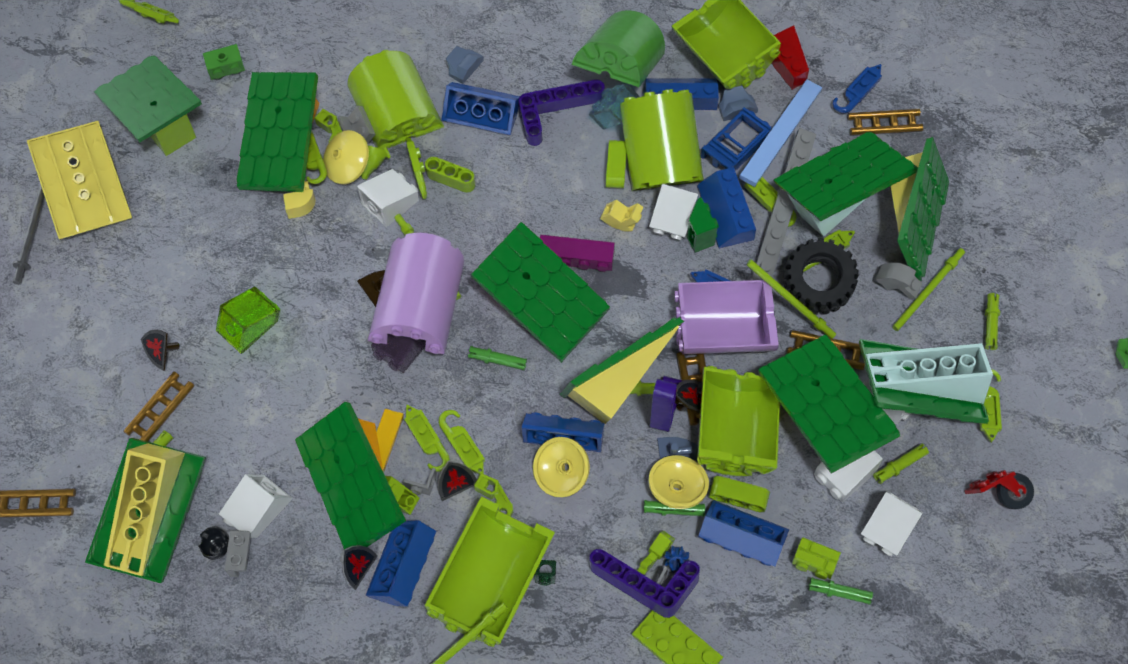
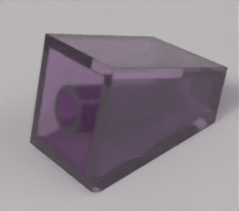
(398, 351)

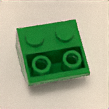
(702, 227)

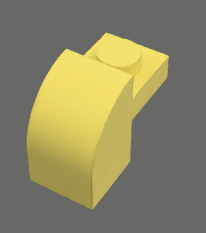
(299, 203)
(620, 216)

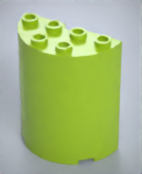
(729, 41)
(393, 98)
(661, 139)
(737, 423)

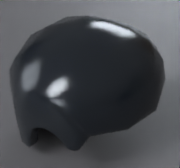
(213, 543)

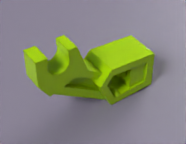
(322, 120)
(501, 498)
(657, 551)

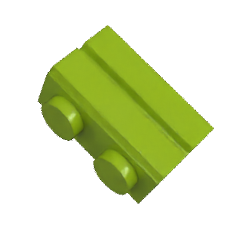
(816, 558)

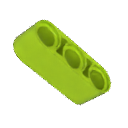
(616, 164)
(444, 168)
(739, 494)

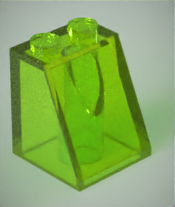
(246, 318)

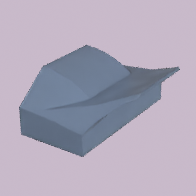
(463, 63)
(733, 102)

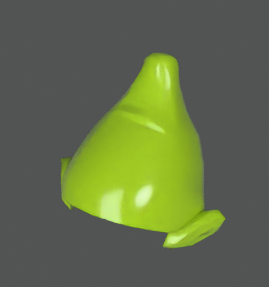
(375, 159)

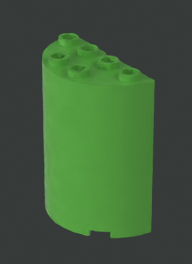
(624, 46)

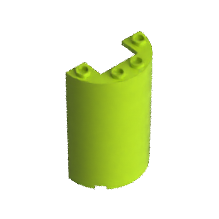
(487, 569)

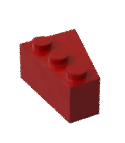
(791, 60)

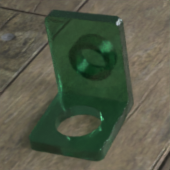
(546, 578)

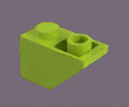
(406, 498)

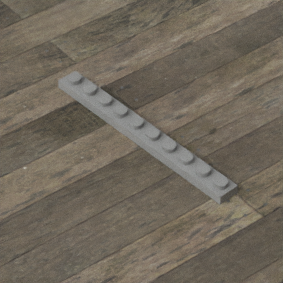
(783, 207)

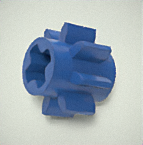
(676, 558)

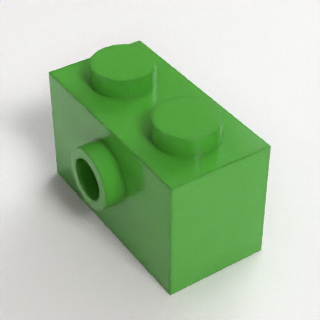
(223, 62)

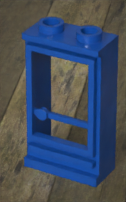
(725, 156)

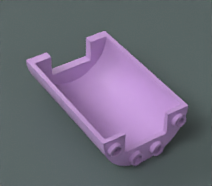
(418, 291)

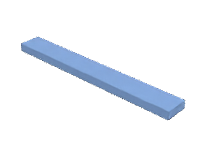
(780, 133)

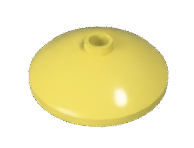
(346, 157)
(550, 467)
(682, 474)

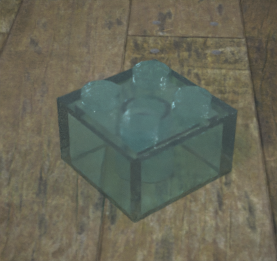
(607, 110)

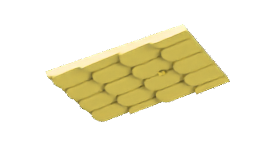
(79, 194)

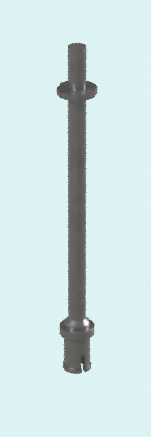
(21, 264)

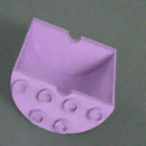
(726, 317)

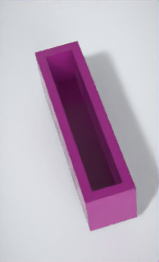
(582, 252)

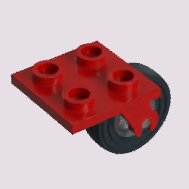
(1012, 490)

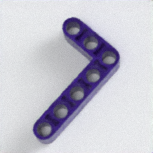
(556, 99)
(664, 403)
(645, 584)

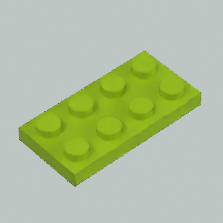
(674, 641)

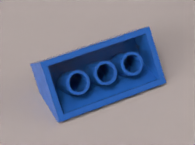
(703, 90)
(480, 108)
(729, 207)
(540, 428)
(743, 533)
(401, 563)

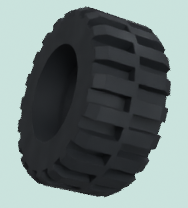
(825, 253)

